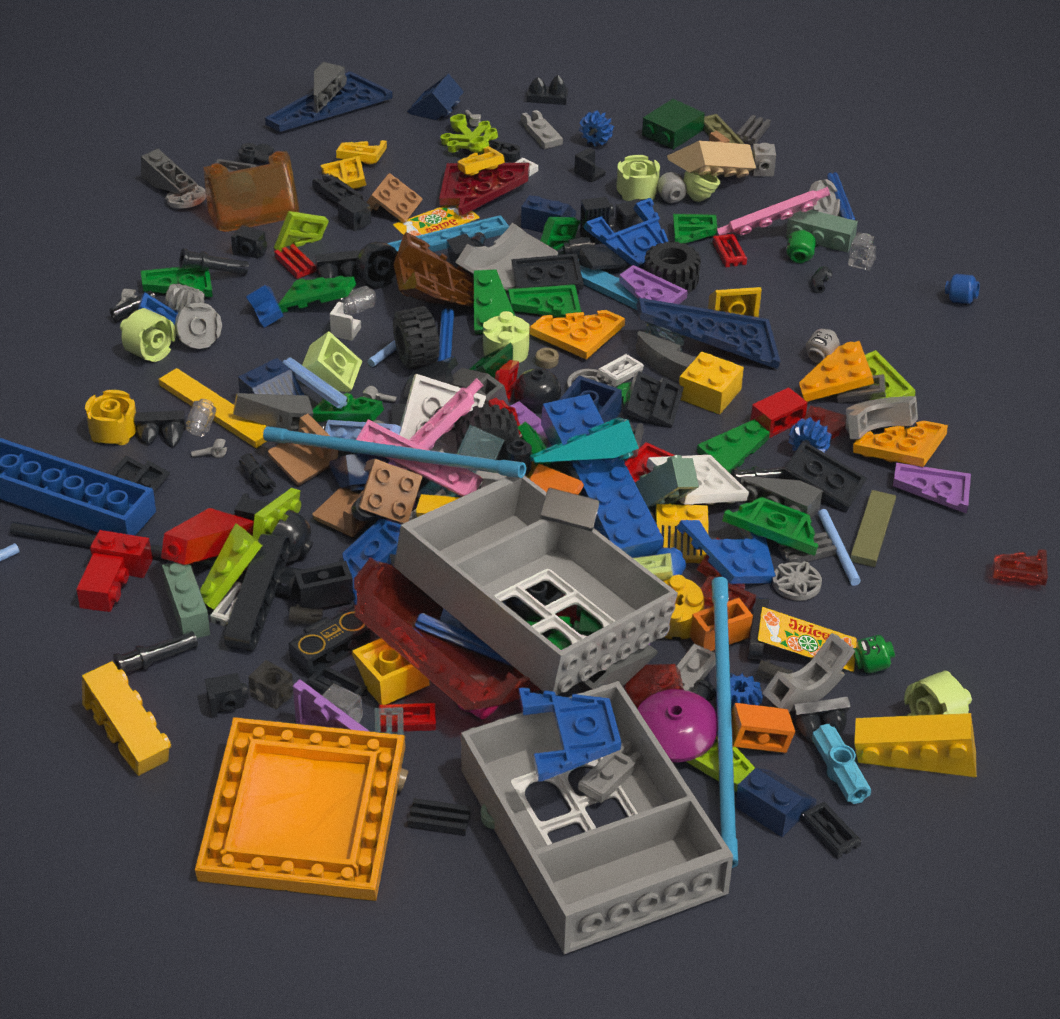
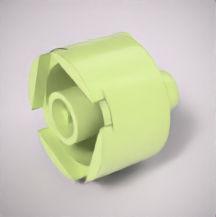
(637, 177)
(506, 329)
(147, 334)
(937, 696)

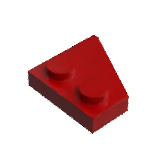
(508, 376)

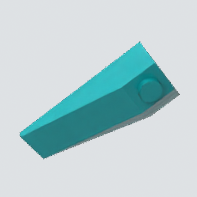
(604, 441)

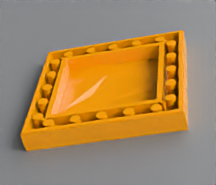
(302, 809)

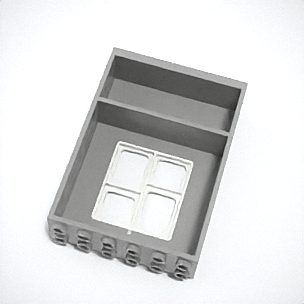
(498, 546)
(612, 874)

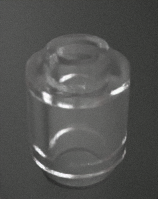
(359, 300)
(200, 417)

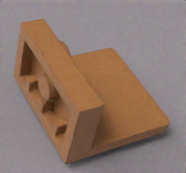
(395, 198)
(303, 461)
(389, 491)
(337, 512)

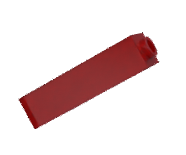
(201, 536)

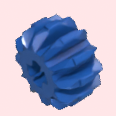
(596, 128)
(810, 432)
(744, 690)

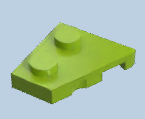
(300, 229)

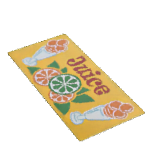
(435, 220)
(798, 635)

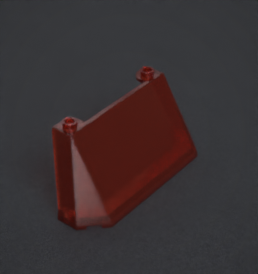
(390, 608)

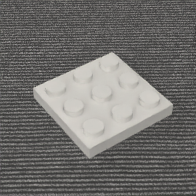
(423, 399)
(714, 481)

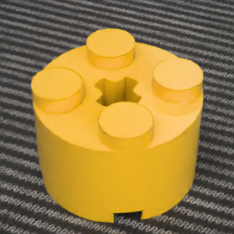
(111, 417)
(688, 601)

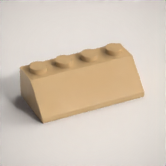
(715, 158)

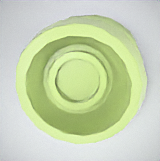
(700, 186)

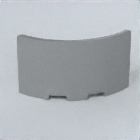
(511, 245)

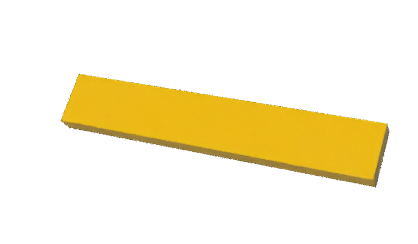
(191, 390)

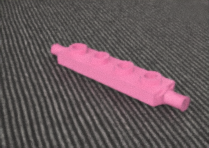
(781, 210)
(445, 418)

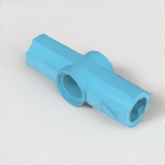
(841, 764)

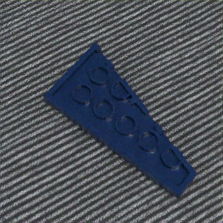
(354, 95)
(732, 332)

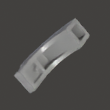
(880, 413)
(814, 679)

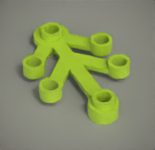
(475, 141)

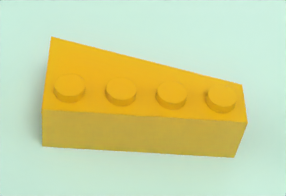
(124, 718)
(918, 743)

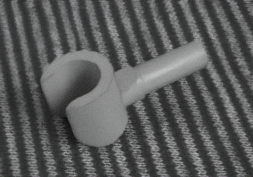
(474, 119)
(127, 293)
(372, 393)
(217, 450)

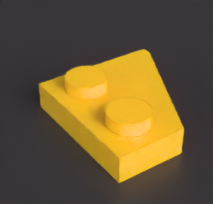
(367, 153)
(473, 163)
(347, 170)

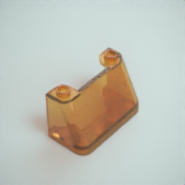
(251, 194)

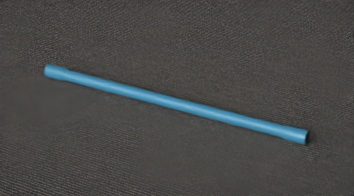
(502, 467)
(724, 718)

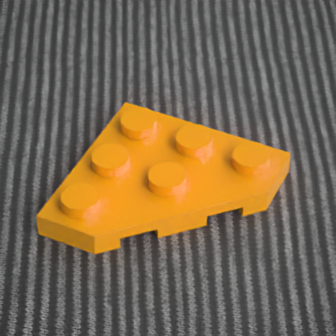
(577, 332)
(838, 373)
(903, 445)

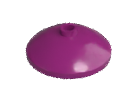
(681, 735)

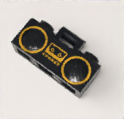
(329, 641)

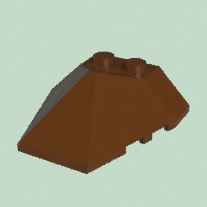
(430, 276)

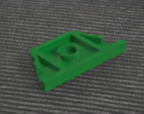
(775, 523)

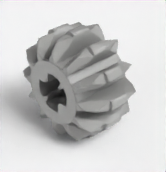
(181, 295)

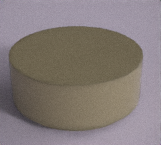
(547, 358)

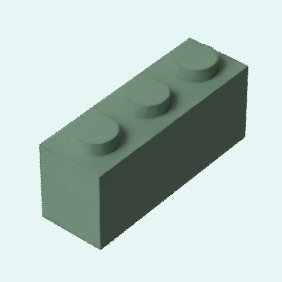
(827, 229)
(668, 482)
(186, 599)

